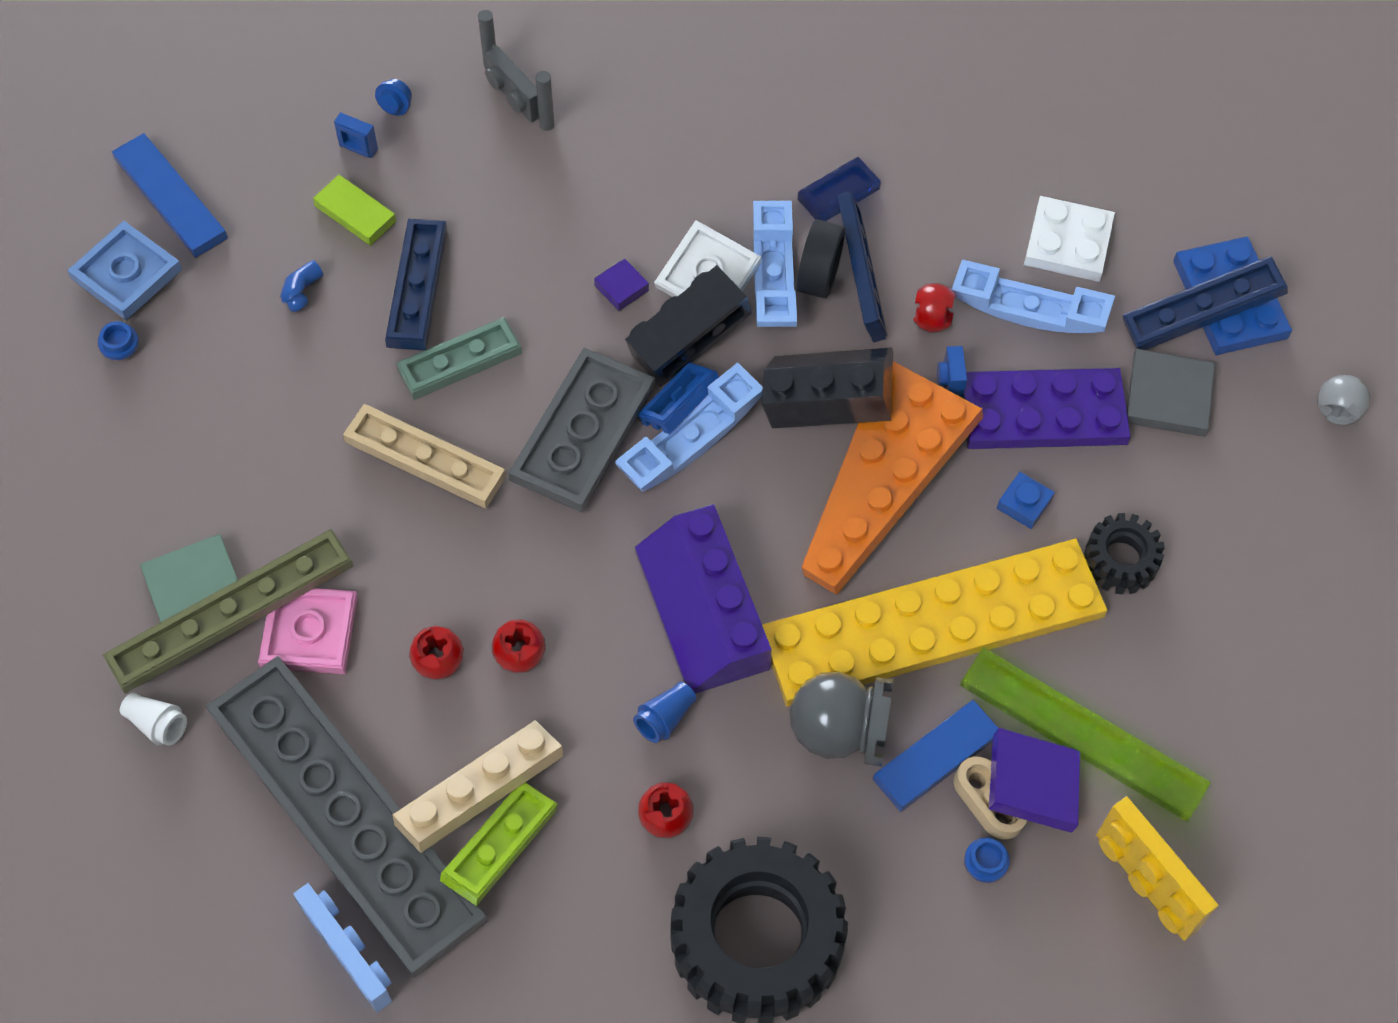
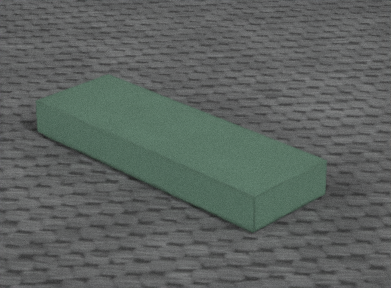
(459, 358)

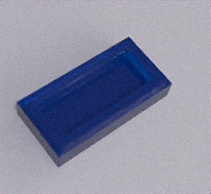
(821, 196)

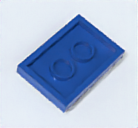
(1245, 329)

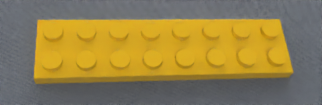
(937, 618)

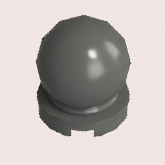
(840, 716)

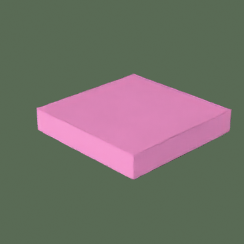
(311, 632)

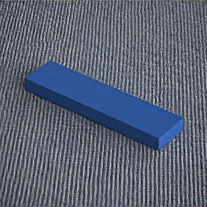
(169, 195)

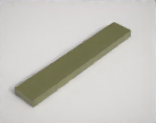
(227, 611)

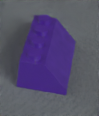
(703, 601)

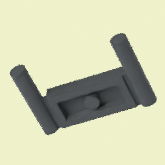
(503, 74)

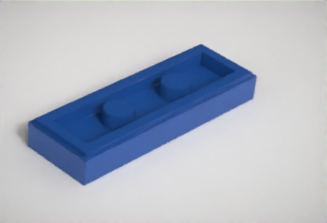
(936, 755)

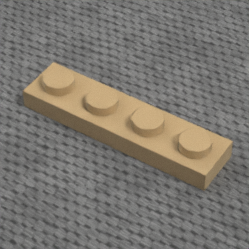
(425, 456)
(477, 786)

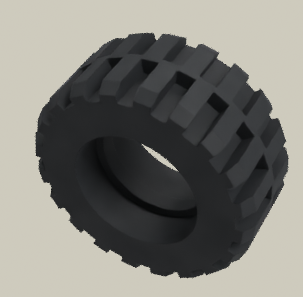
(770, 873)

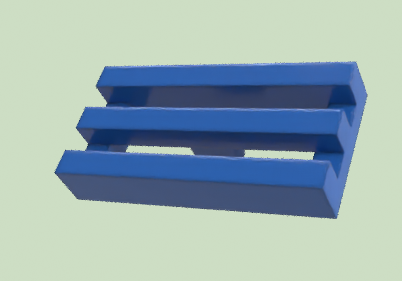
(678, 398)

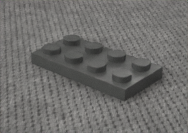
(582, 429)

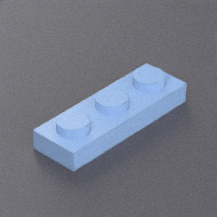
(345, 946)

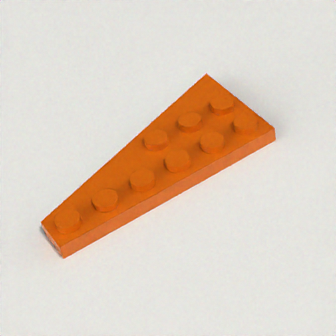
(886, 473)

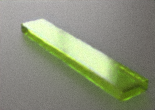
(1081, 729)

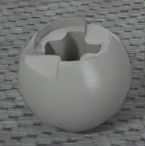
(1343, 399)

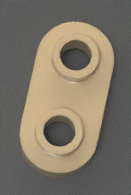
(978, 798)

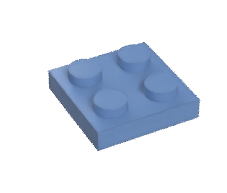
(124, 270)

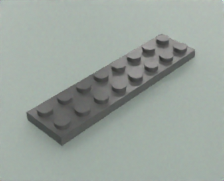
(344, 815)

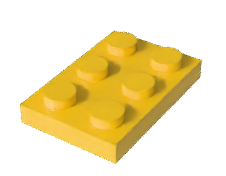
(1155, 870)

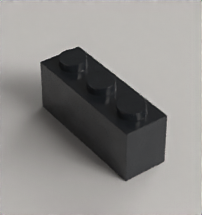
(688, 325)

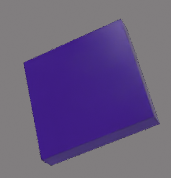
(1034, 780)

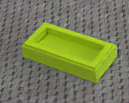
(354, 209)

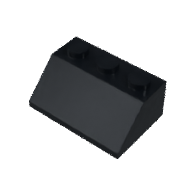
(828, 388)

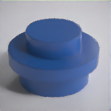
(393, 96)
(117, 340)
(986, 860)

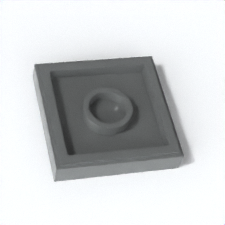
(1170, 392)

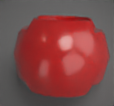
(934, 307)
(530, 653)
(426, 663)
(651, 816)

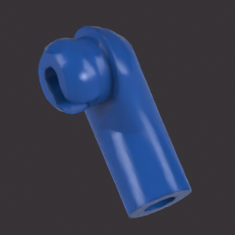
(295, 284)

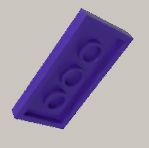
(1048, 408)

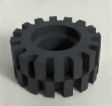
(1130, 533)

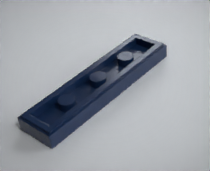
(862, 267)
(416, 284)
(1205, 303)

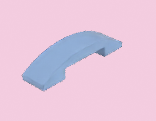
(775, 276)
(1031, 305)
(667, 454)

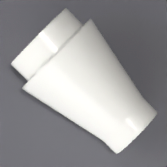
(156, 719)

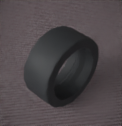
(820, 258)

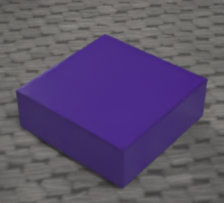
(621, 284)

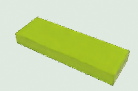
(498, 843)

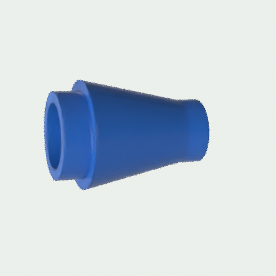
(662, 714)

